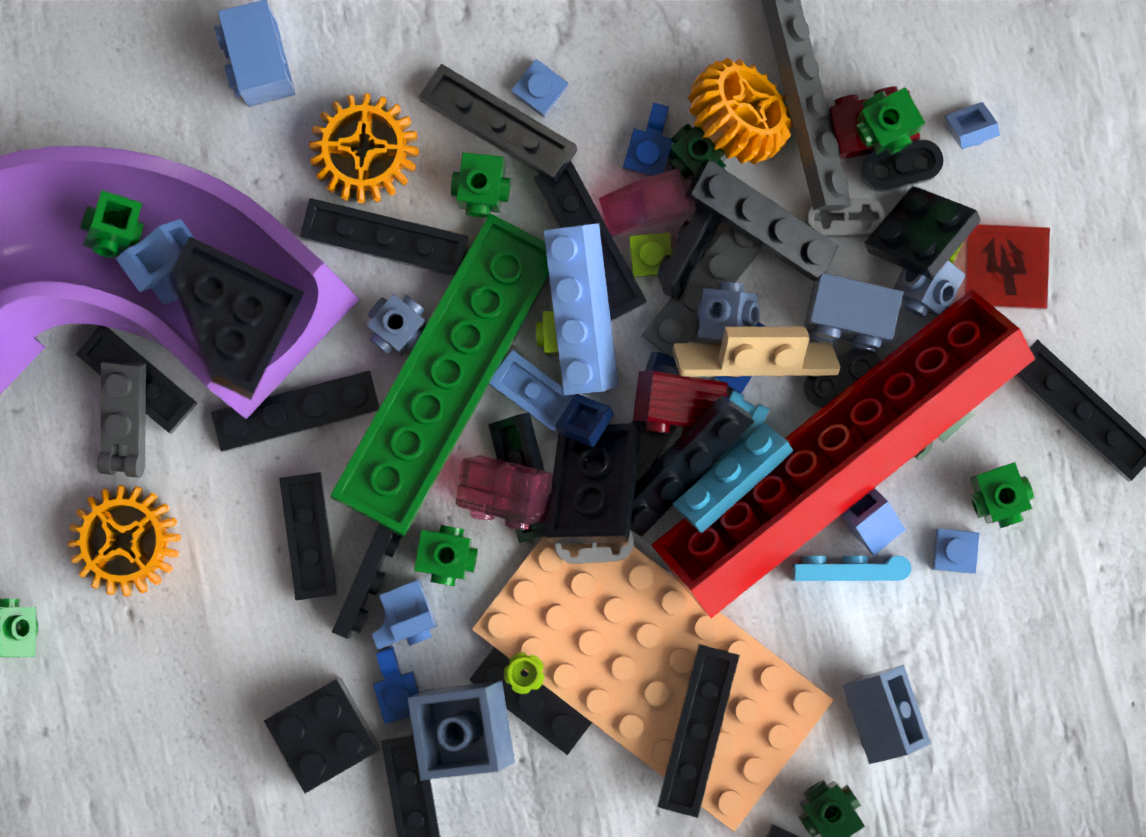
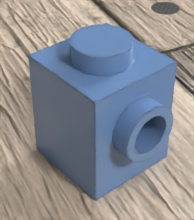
(873, 521)

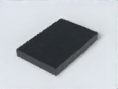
(594, 487)

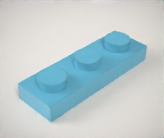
(733, 477)

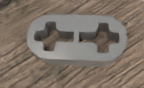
(848, 227)
(595, 554)

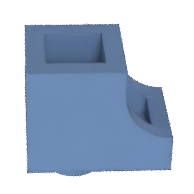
(153, 259)
(406, 616)

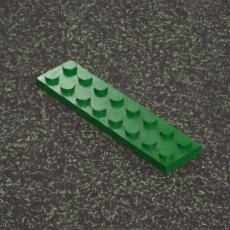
(445, 376)

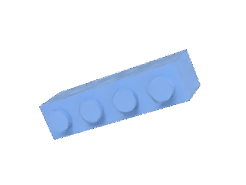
(581, 309)

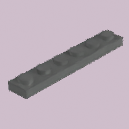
(807, 105)

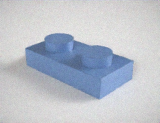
(531, 390)

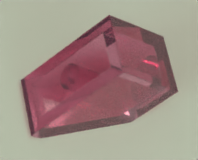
(645, 203)

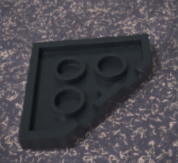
(232, 314)

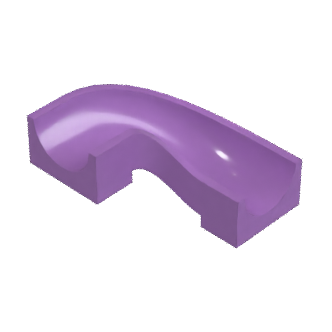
(58, 281)

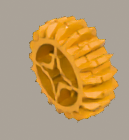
(740, 111)
(344, 146)
(107, 553)

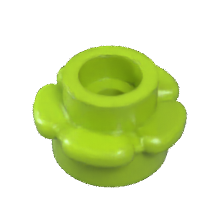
(513, 676)

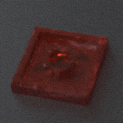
(1009, 265)

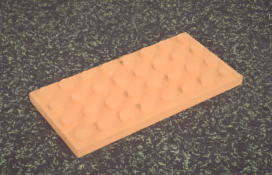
(622, 655)

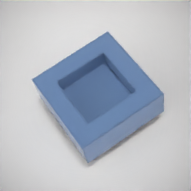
(540, 88)
(972, 125)
(956, 551)

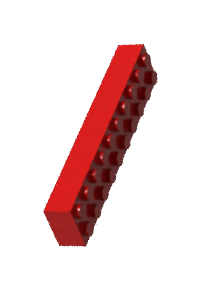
(850, 449)

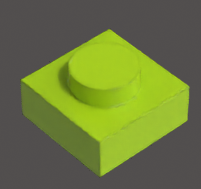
(648, 252)
(546, 334)

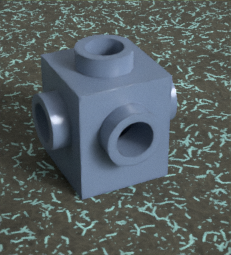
(929, 295)
(726, 308)
(400, 339)

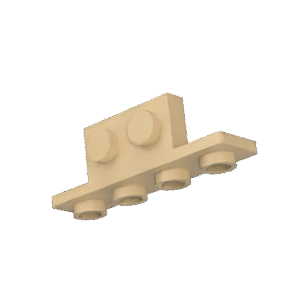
(757, 353)

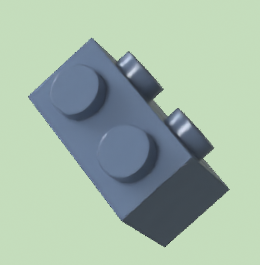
(886, 714)

